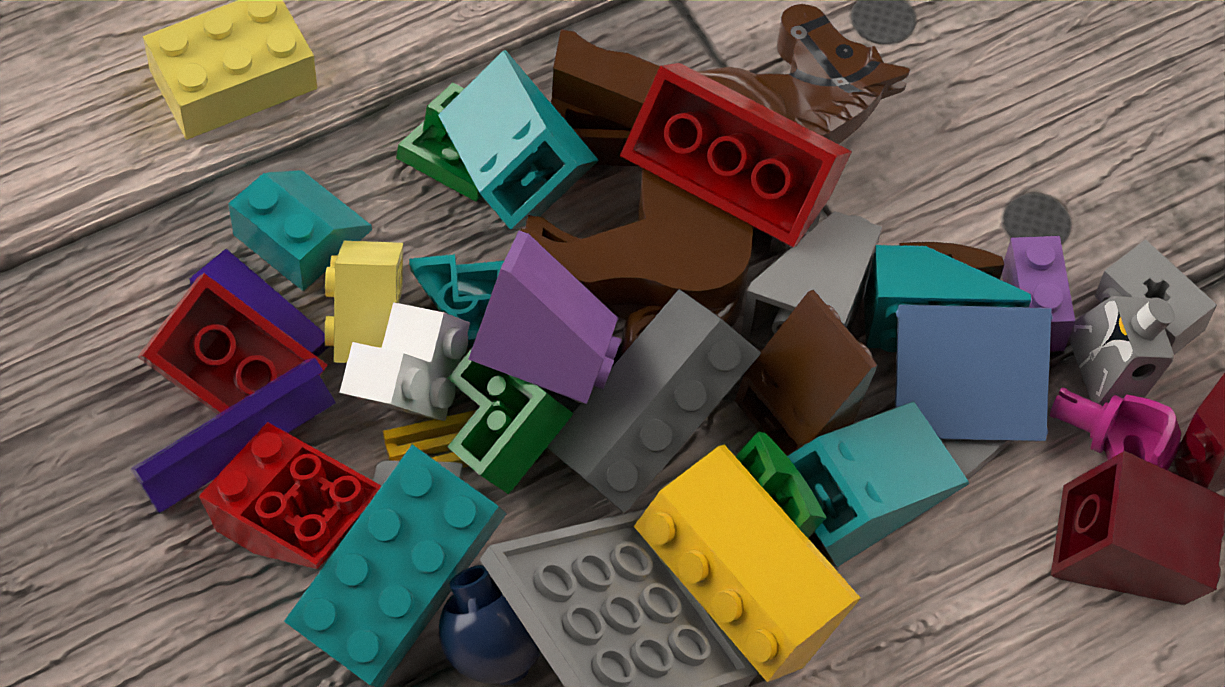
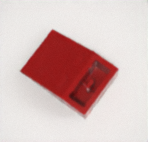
(286, 499)

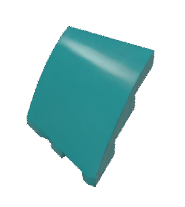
(457, 289)

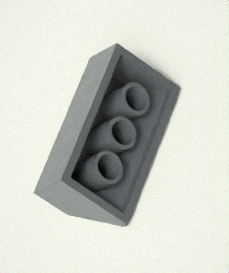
(653, 400)

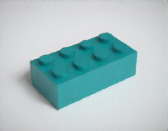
(395, 567)

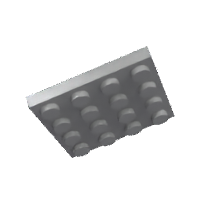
(612, 610)

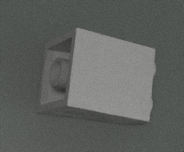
(828, 259)

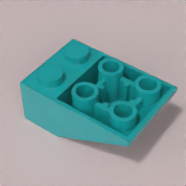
(514, 142)
(925, 278)
(876, 478)

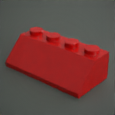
(734, 153)

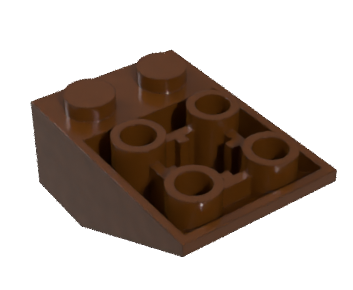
(806, 377)

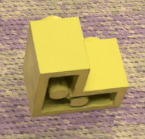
(364, 285)

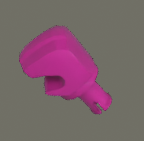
(1123, 425)

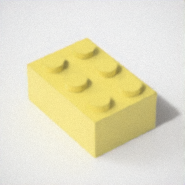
(230, 63)

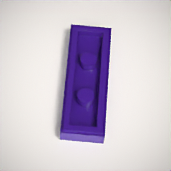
(261, 297)

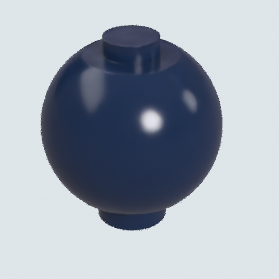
(483, 632)

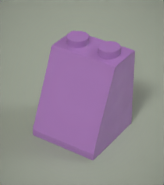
(546, 325)

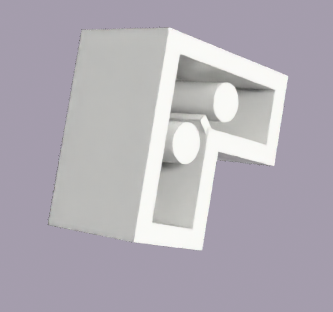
(412, 365)

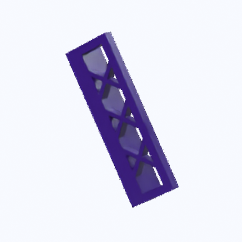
(213, 445)

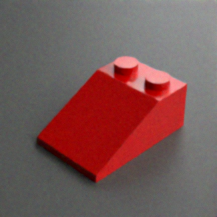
(220, 347)

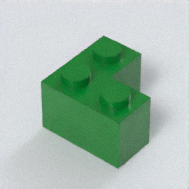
(509, 426)

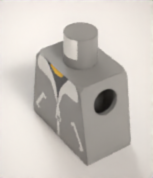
(1122, 346)

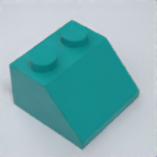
(294, 224)

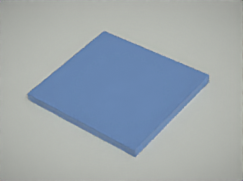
(975, 369)

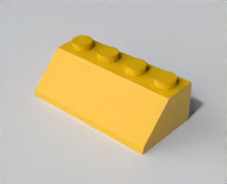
(747, 564)

